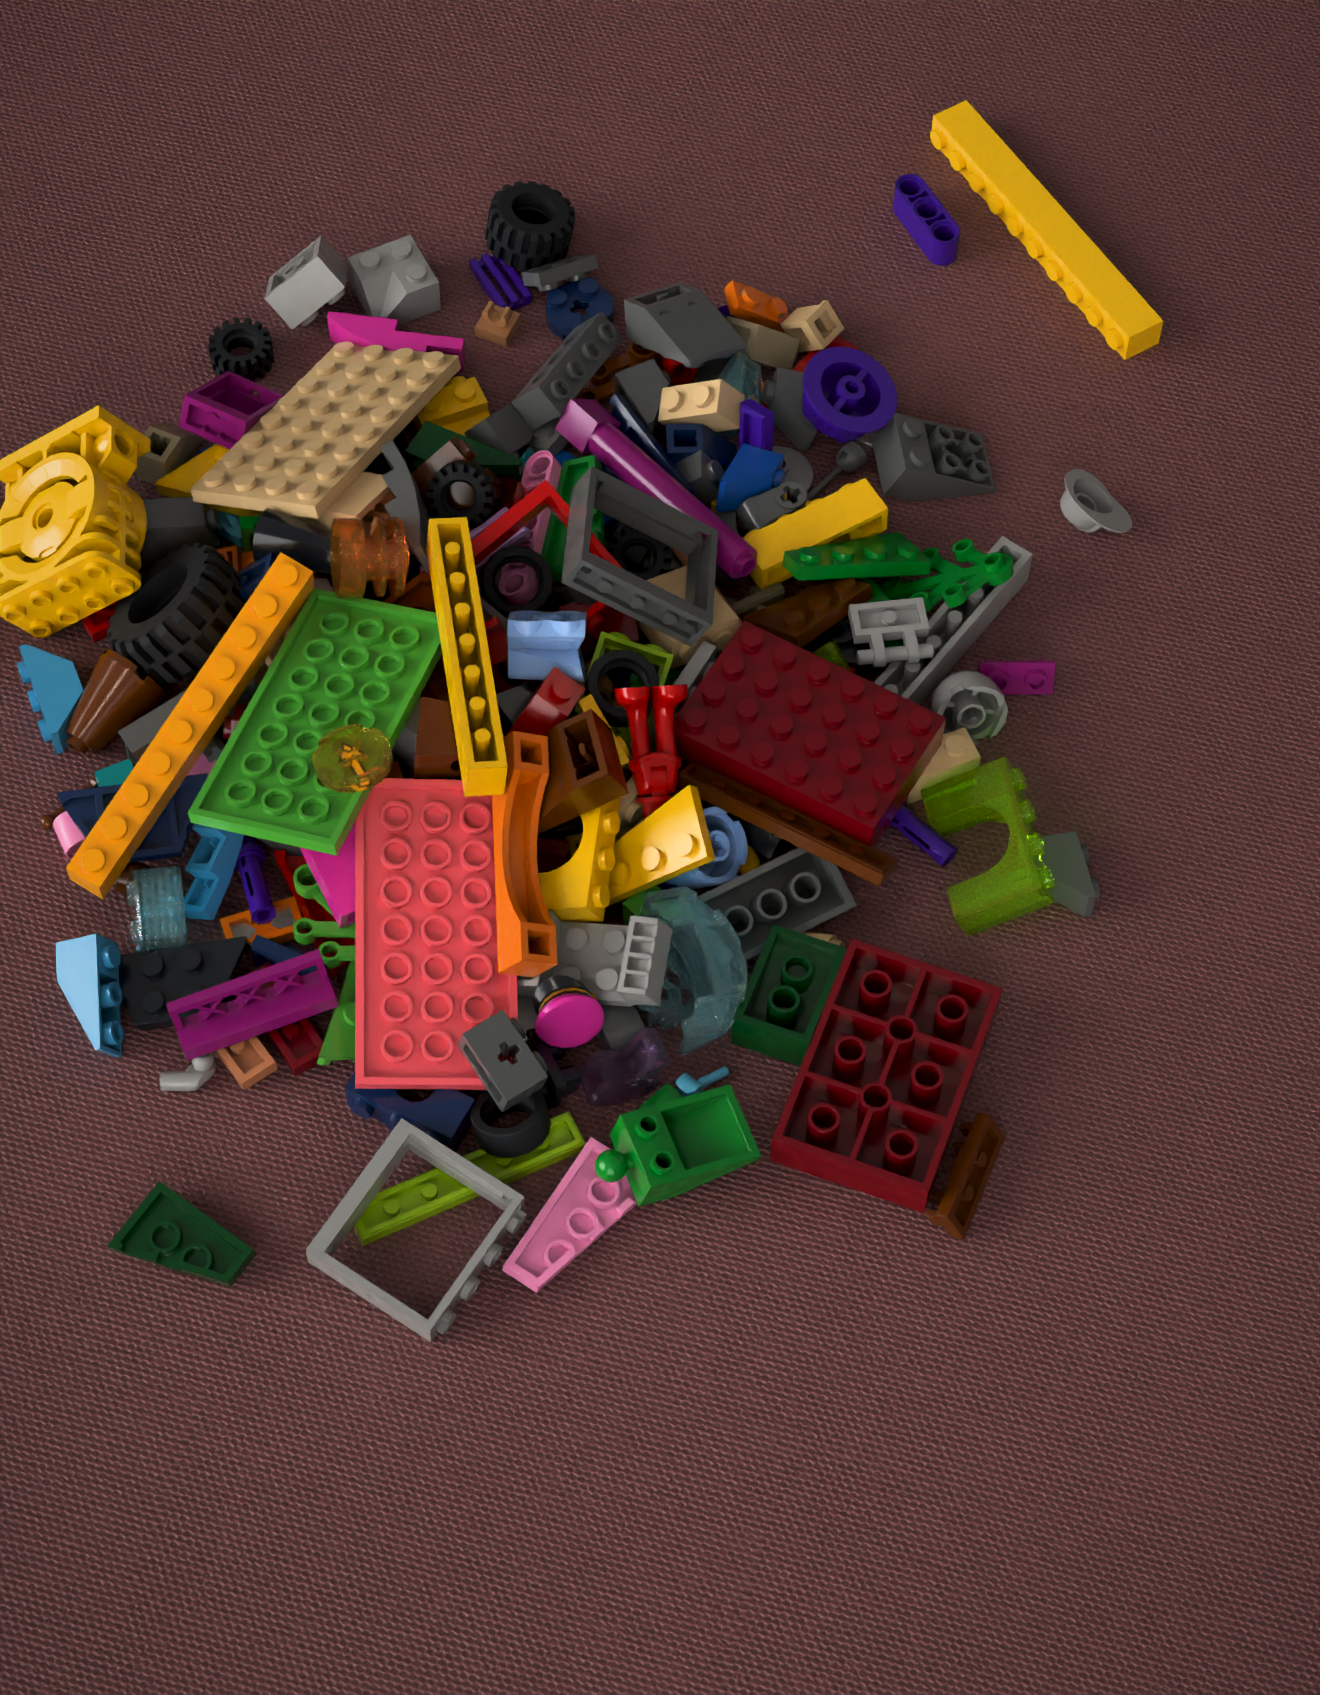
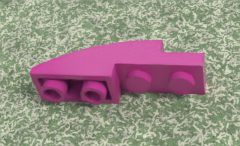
(382, 331)

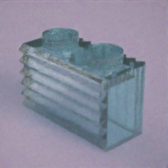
(158, 908)

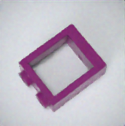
(226, 408)

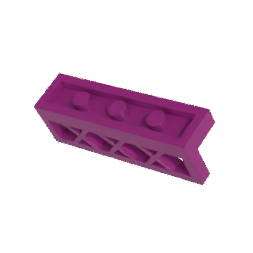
(254, 1009)

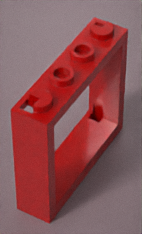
(516, 518)

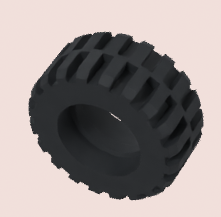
(177, 613)

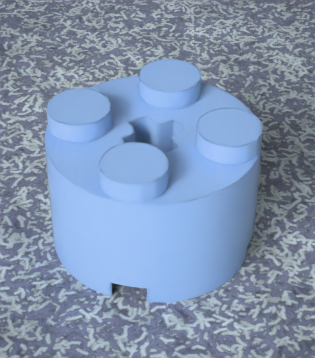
(729, 849)

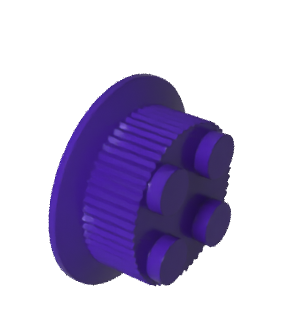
(847, 394)

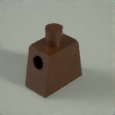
(436, 743)

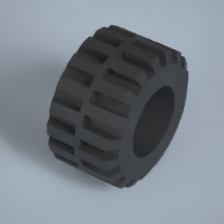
(529, 225)

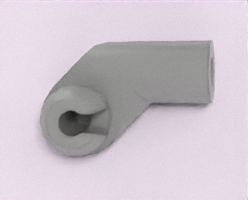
(192, 1078)

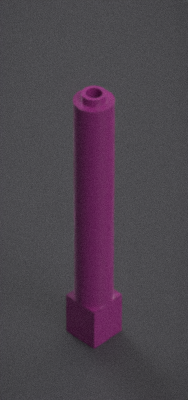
(597, 432)

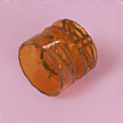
(373, 557)

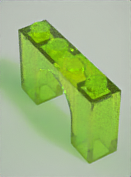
(1020, 878)

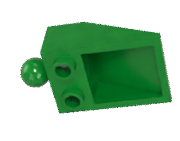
(678, 1145)

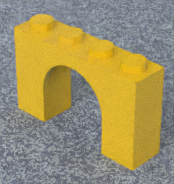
(580, 886)

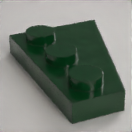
(181, 1238)

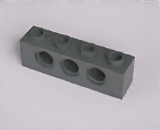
(567, 370)

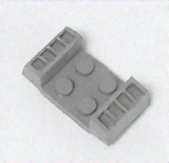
(613, 961)

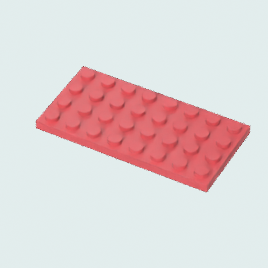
(424, 934)

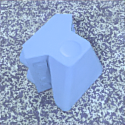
(545, 641)

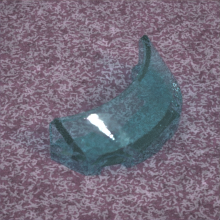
(711, 957)

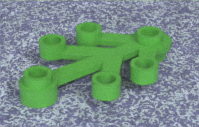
(329, 929)

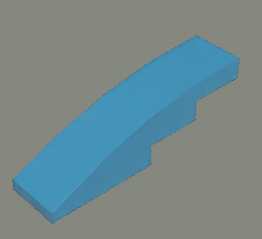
(212, 868)

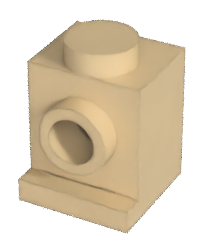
(813, 325)

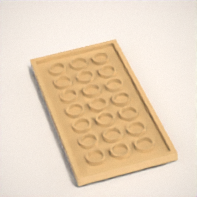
(326, 430)

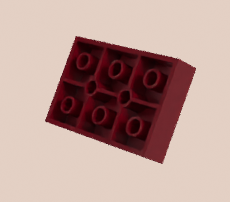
(808, 733)
(886, 1075)

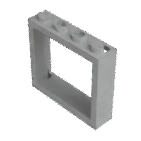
(368, 1184)

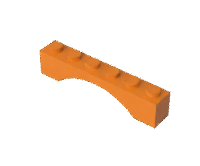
(523, 923)

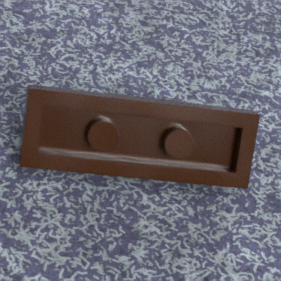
(967, 1176)

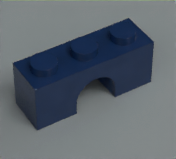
(441, 1116)

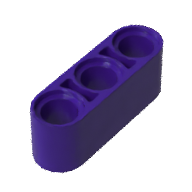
(926, 219)

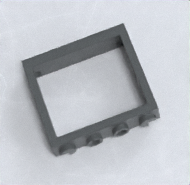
(624, 591)

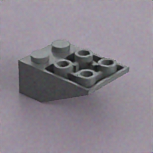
(680, 325)
(930, 460)

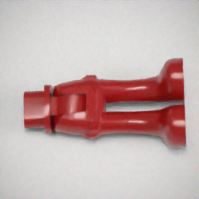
(653, 772)

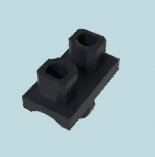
(560, 1080)

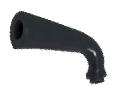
(297, 540)

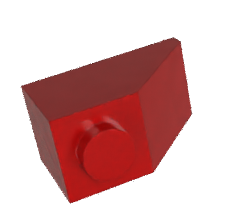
(548, 704)

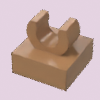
(497, 324)

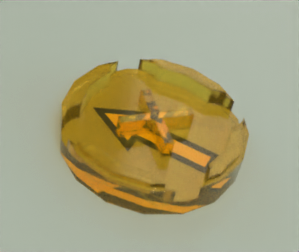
(352, 758)

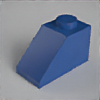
(749, 475)

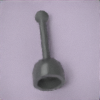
(848, 458)

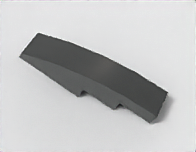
(406, 503)

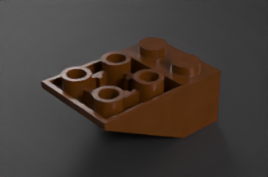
(581, 770)

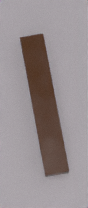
(788, 823)

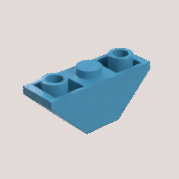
(53, 693)

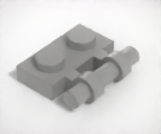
(890, 621)

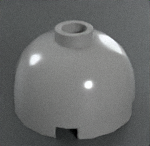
(970, 702)

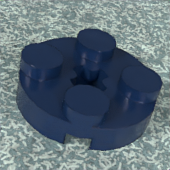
(576, 295)

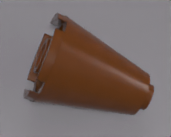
(110, 702)

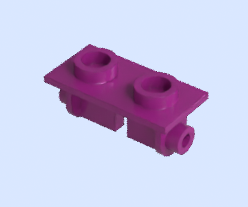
(1020, 676)

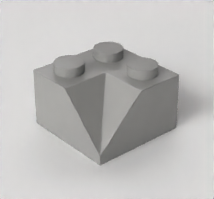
(394, 281)
(307, 283)

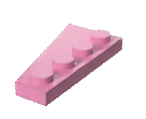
(569, 1221)

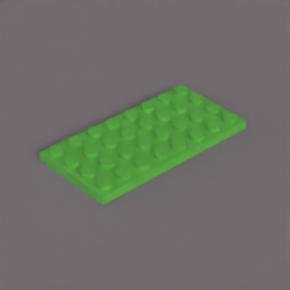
(335, 669)

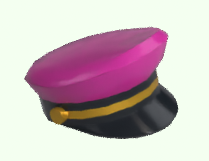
(566, 1012)

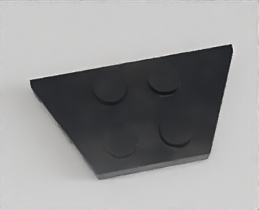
(170, 973)

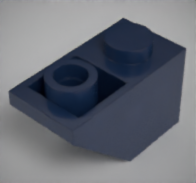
(688, 439)

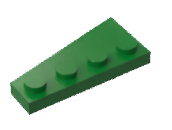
(858, 558)

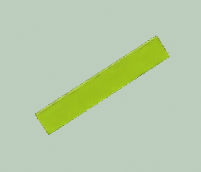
(437, 1191)

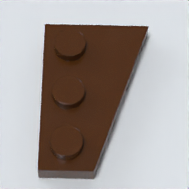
(812, 611)

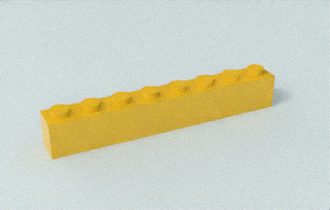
(466, 657)

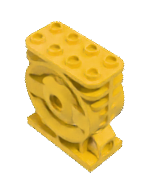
(71, 523)

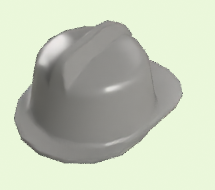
(1090, 505)

